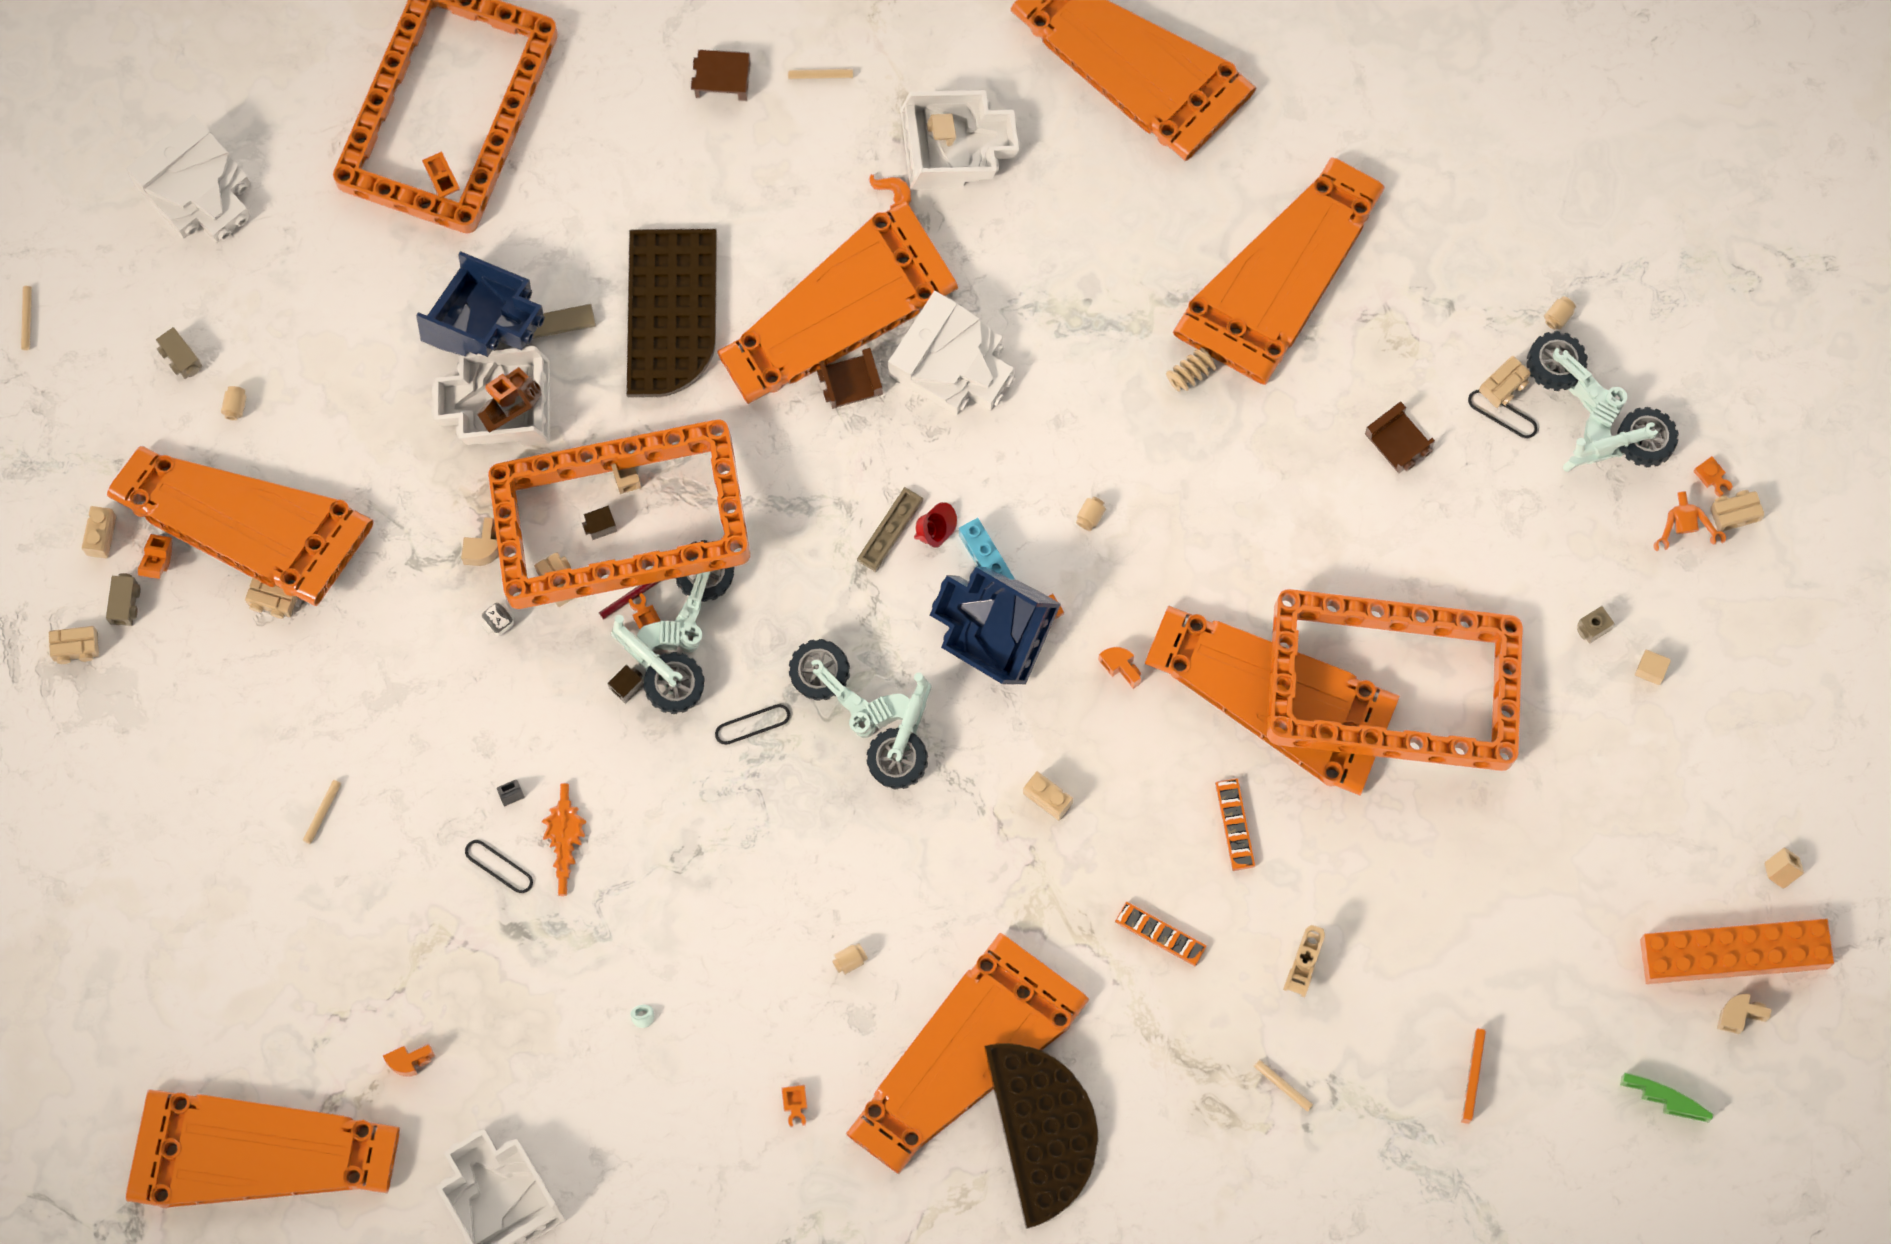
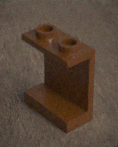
(721, 73)
(850, 380)
(494, 417)
(1399, 438)

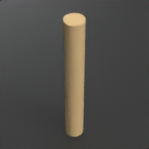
(812, 74)
(26, 318)
(311, 832)
(1283, 1085)

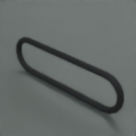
(1501, 423)
(756, 732)
(493, 874)

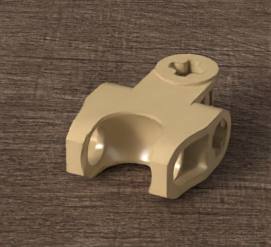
(1300, 974)

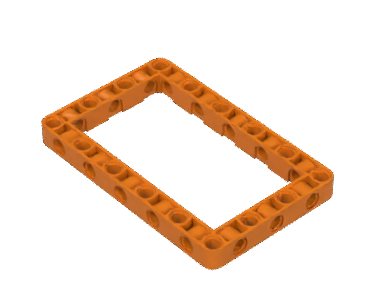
(504, 127)
(628, 572)
(1399, 618)

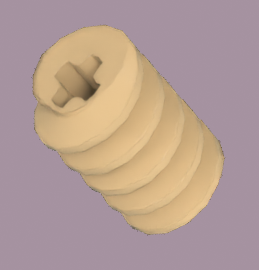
(1190, 369)

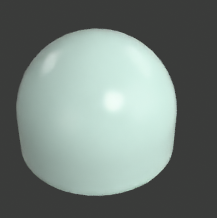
(642, 1021)

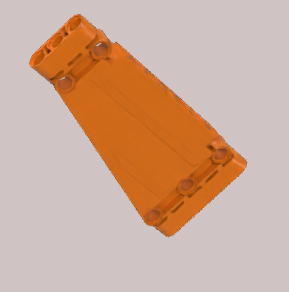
(1141, 68)
(1280, 275)
(841, 304)
(245, 521)
(1234, 676)
(947, 1061)
(252, 1152)

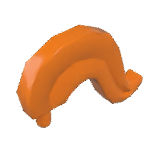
(897, 185)

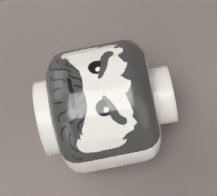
(497, 619)

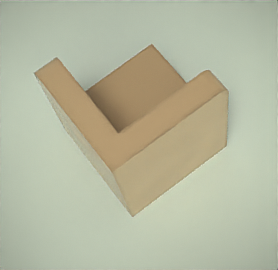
(942, 127)
(626, 479)
(1652, 667)
(1784, 868)

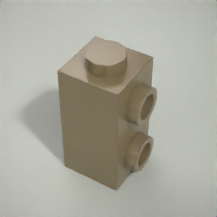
(179, 353)
(122, 600)

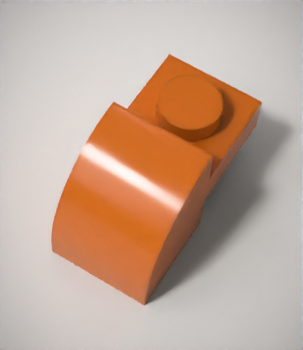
(440, 175)
(505, 388)
(156, 556)
(1119, 660)
(403, 1062)

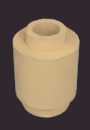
(1559, 313)
(233, 403)
(1090, 513)
(849, 958)

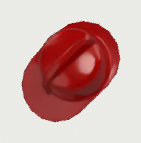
(936, 525)

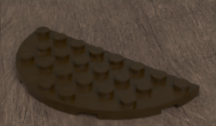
(1045, 1127)

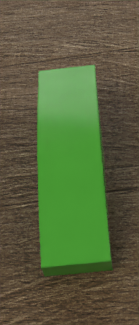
(1673, 1101)

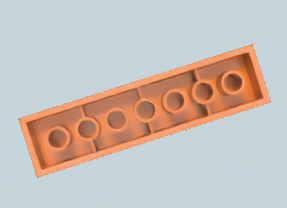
(1736, 951)

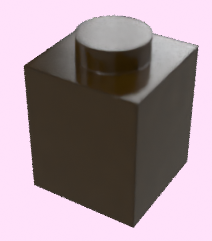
(599, 523)
(626, 683)

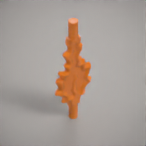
(563, 829)

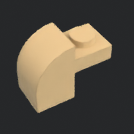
(481, 550)
(1736, 1011)

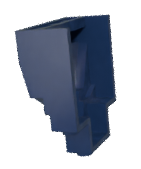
(481, 310)
(994, 623)

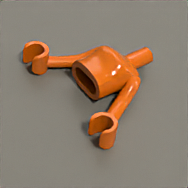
(1686, 521)

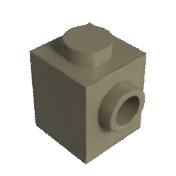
(1595, 625)

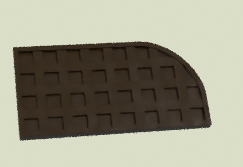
(670, 309)

